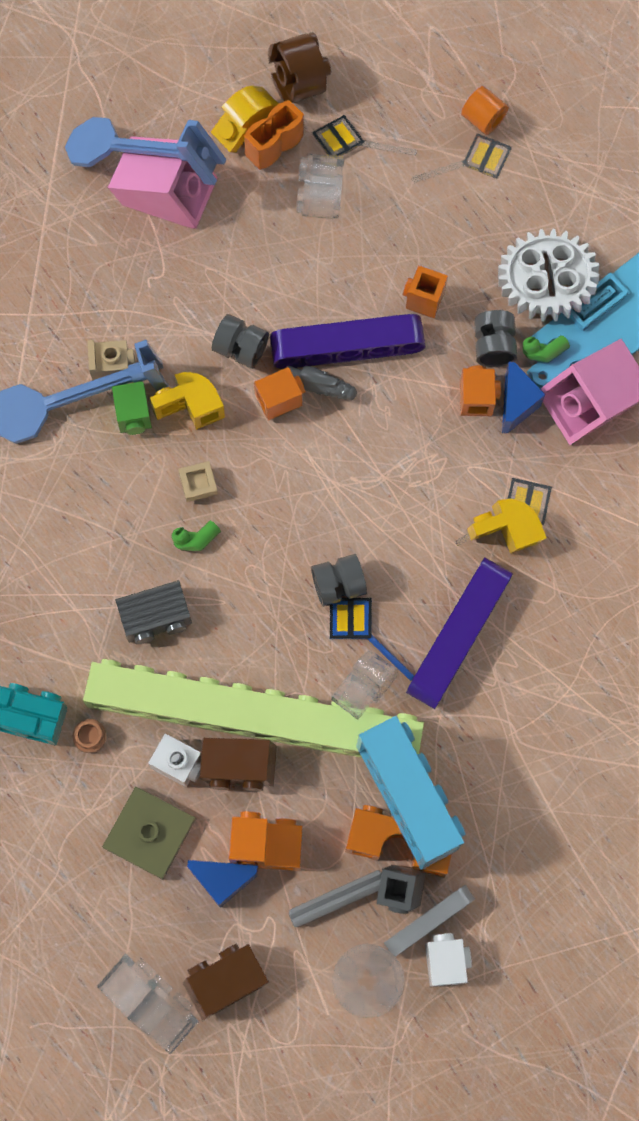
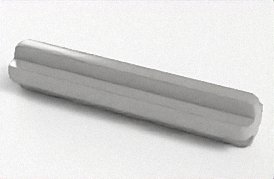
(335, 899)

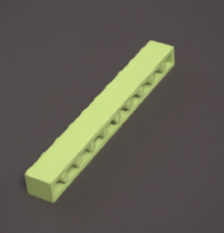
(232, 709)

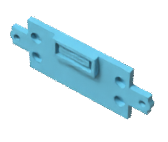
(608, 317)

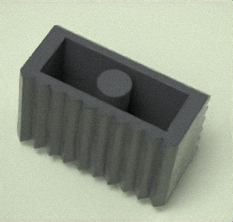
(154, 612)

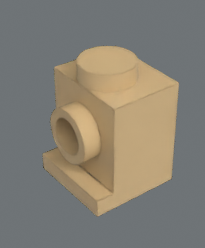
(99, 352)

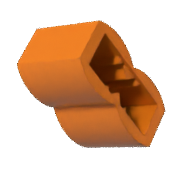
(273, 135)

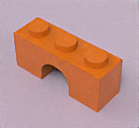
(373, 829)

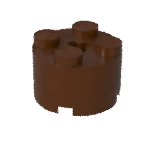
(299, 67)

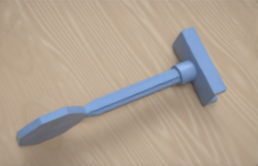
(98, 138)
(26, 410)

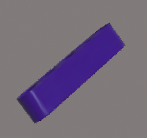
(347, 341)
(459, 633)

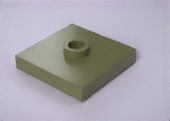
(149, 833)

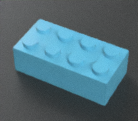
(409, 792)

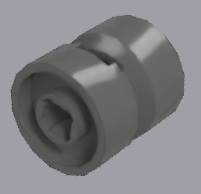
(495, 338)
(241, 341)
(339, 580)

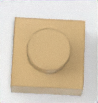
(198, 481)

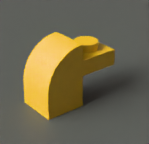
(241, 112)
(191, 393)
(516, 521)

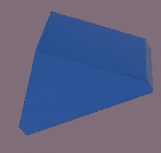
(520, 397)
(222, 879)

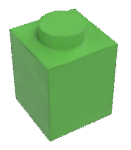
(131, 408)

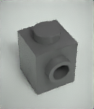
(401, 888)

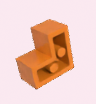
(265, 844)

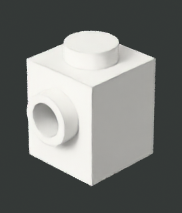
(176, 761)
(447, 960)

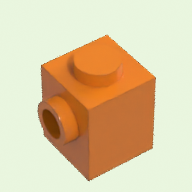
(425, 291)
(478, 391)
(279, 393)

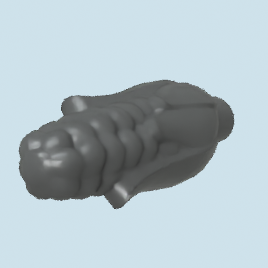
(322, 383)

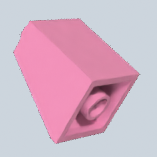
(160, 186)
(593, 391)

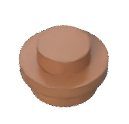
(89, 736)

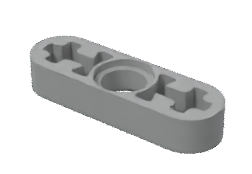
(429, 921)

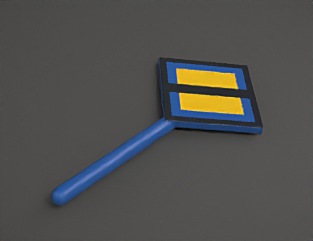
(354, 621)

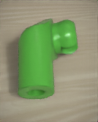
(544, 353)
(195, 541)

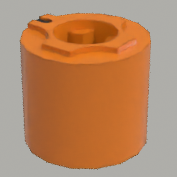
(484, 110)

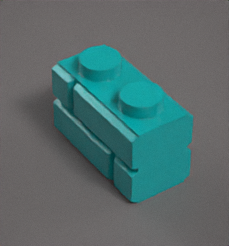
(30, 714)

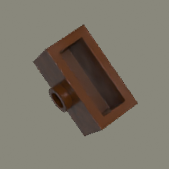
(238, 763)
(225, 981)

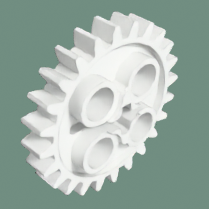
(576, 270)

